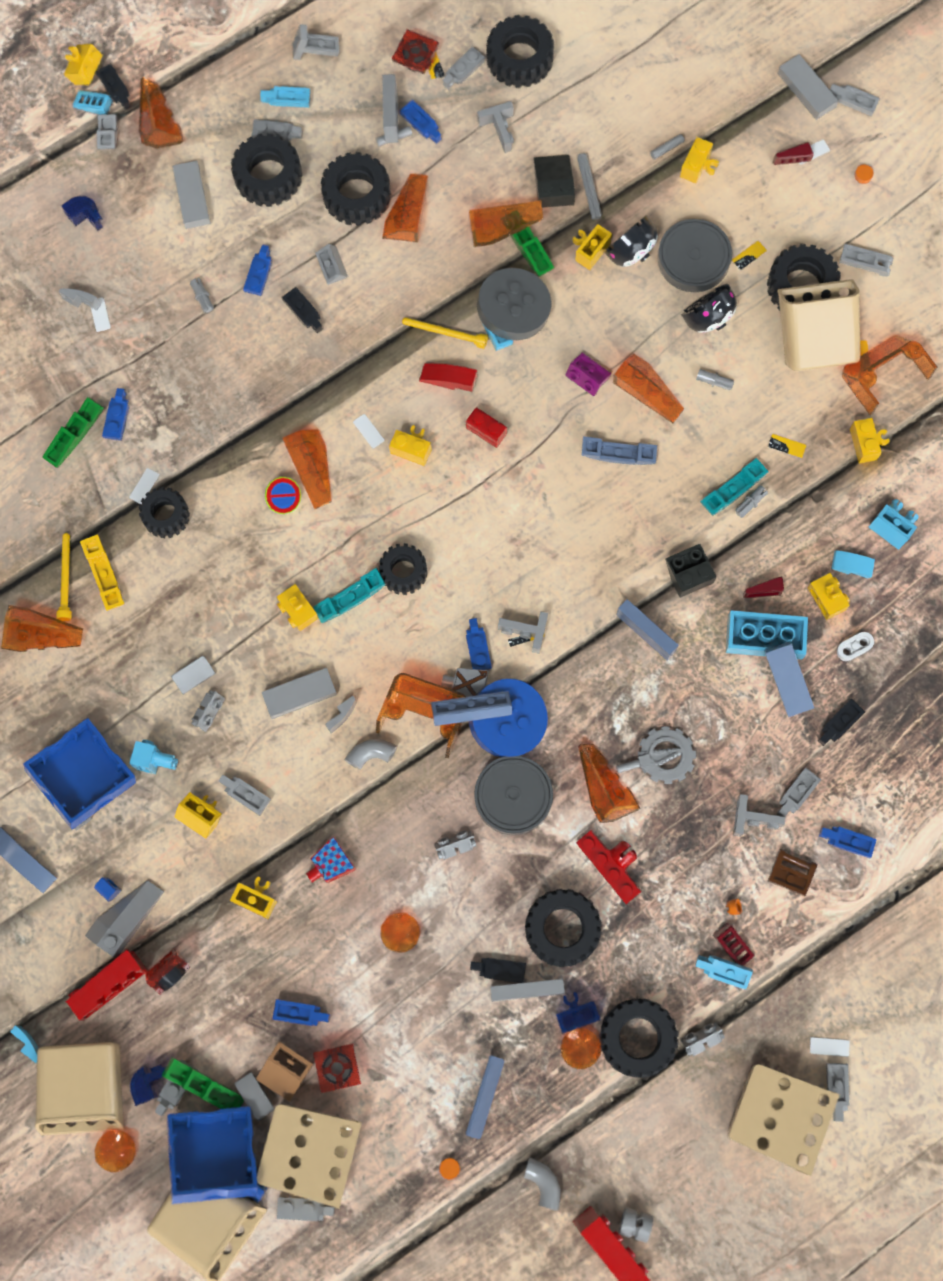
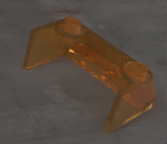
(861, 375)
(416, 696)

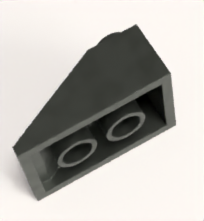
(554, 181)

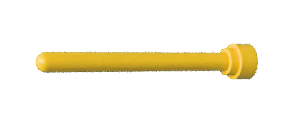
(479, 340)
(64, 612)

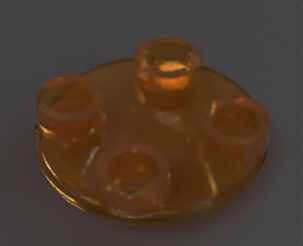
(400, 932)
(580, 1048)
(115, 1151)

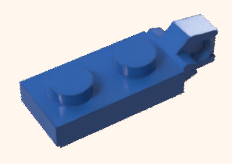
(420, 121)
(258, 272)
(116, 416)
(478, 647)
(849, 841)
(298, 1013)

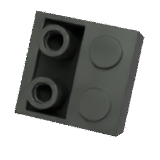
(690, 570)

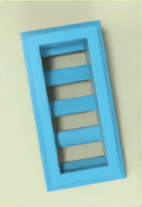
(98, 97)

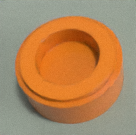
(864, 174)
(449, 1168)

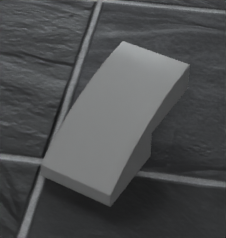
(107, 132)
(76, 297)
(345, 711)
(254, 1096)

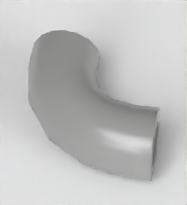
(370, 749)
(547, 1183)

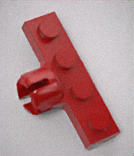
(611, 864)

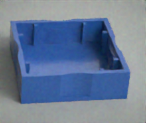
(79, 773)
(211, 1155)

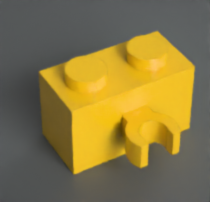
(82, 63)
(698, 160)
(592, 246)
(866, 440)
(411, 446)
(829, 596)
(297, 607)
(198, 814)
(254, 899)

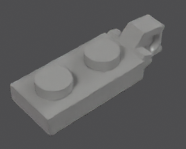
(463, 67)
(855, 98)
(282, 129)
(798, 792)
(245, 794)
(839, 1083)
(170, 1095)
(302, 1209)

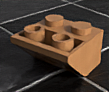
(284, 1071)

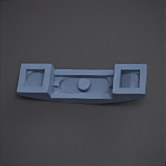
(619, 453)
(24, 862)

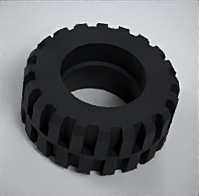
(522, 31)
(266, 149)
(350, 168)
(806, 259)
(582, 908)
(665, 1029)

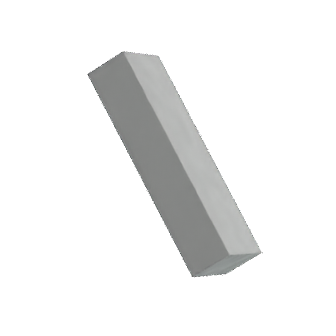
(807, 87)
(390, 108)
(191, 194)
(299, 693)
(527, 990)

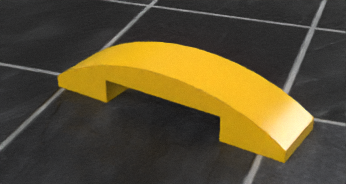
(102, 572)

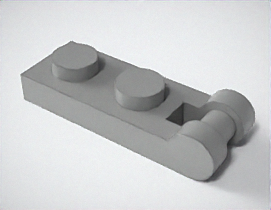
(866, 260)

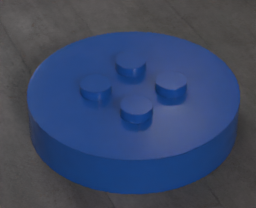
(516, 732)

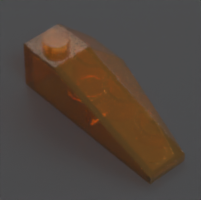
(155, 120)
(406, 214)
(500, 222)
(645, 385)
(310, 461)
(33, 630)
(605, 791)

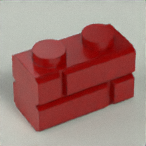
(486, 427)

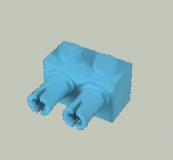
(894, 526)
(148, 758)

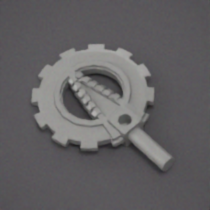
(651, 759)

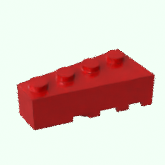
(106, 985)
(609, 1247)

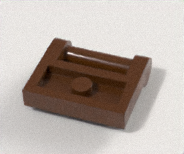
(789, 878)

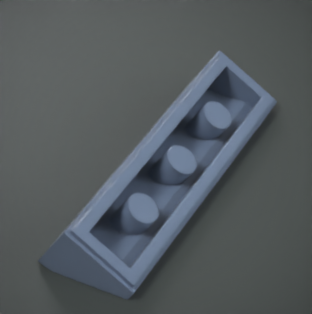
(471, 708)
(485, 1097)

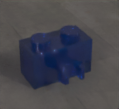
(577, 1015)

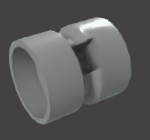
(628, 1225)

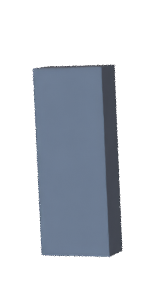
(647, 629)
(789, 679)

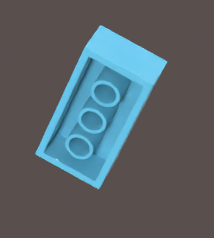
(754, 632)

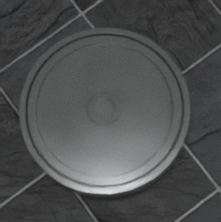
(694, 255)
(513, 304)
(513, 795)

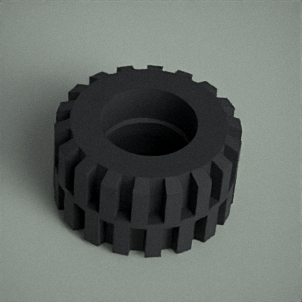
(154, 502)
(399, 554)

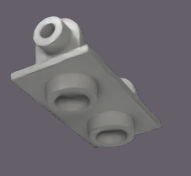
(212, 704)
(461, 840)
(710, 1034)

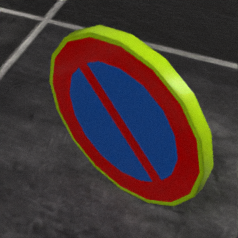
(282, 495)

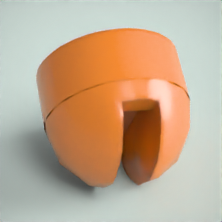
(734, 907)

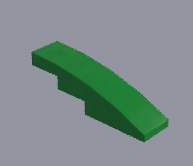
(532, 251)
(72, 434)
(202, 1085)

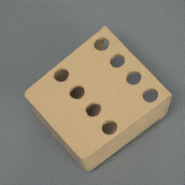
(820, 330)
(79, 1086)
(778, 1115)
(307, 1153)
(204, 1229)

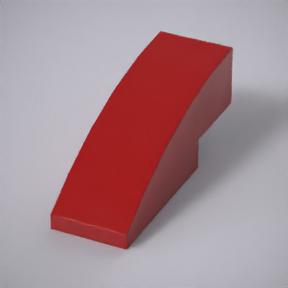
(449, 376)

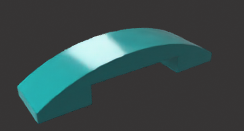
(734, 487)
(350, 597)

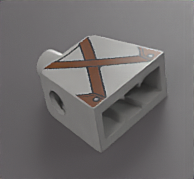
(466, 681)

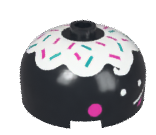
(634, 244)
(711, 310)

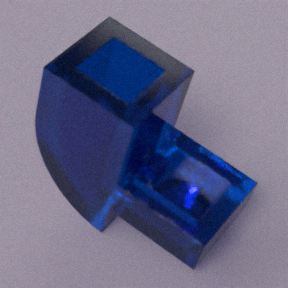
(80, 209)
(142, 1085)

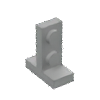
(313, 44)
(497, 116)
(526, 630)
(753, 818)

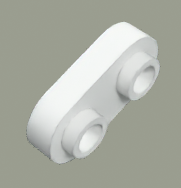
(854, 647)

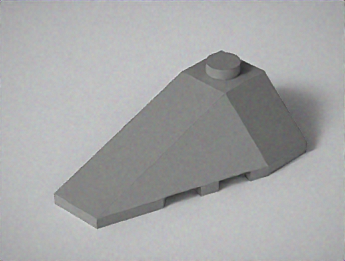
(119, 924)

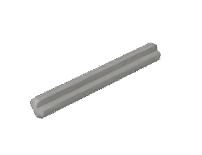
(589, 186)

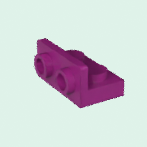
(587, 374)

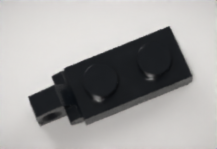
(114, 85)
(302, 309)
(841, 722)
(500, 969)

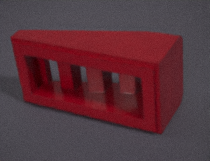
(797, 154)
(766, 589)
(722, 932)

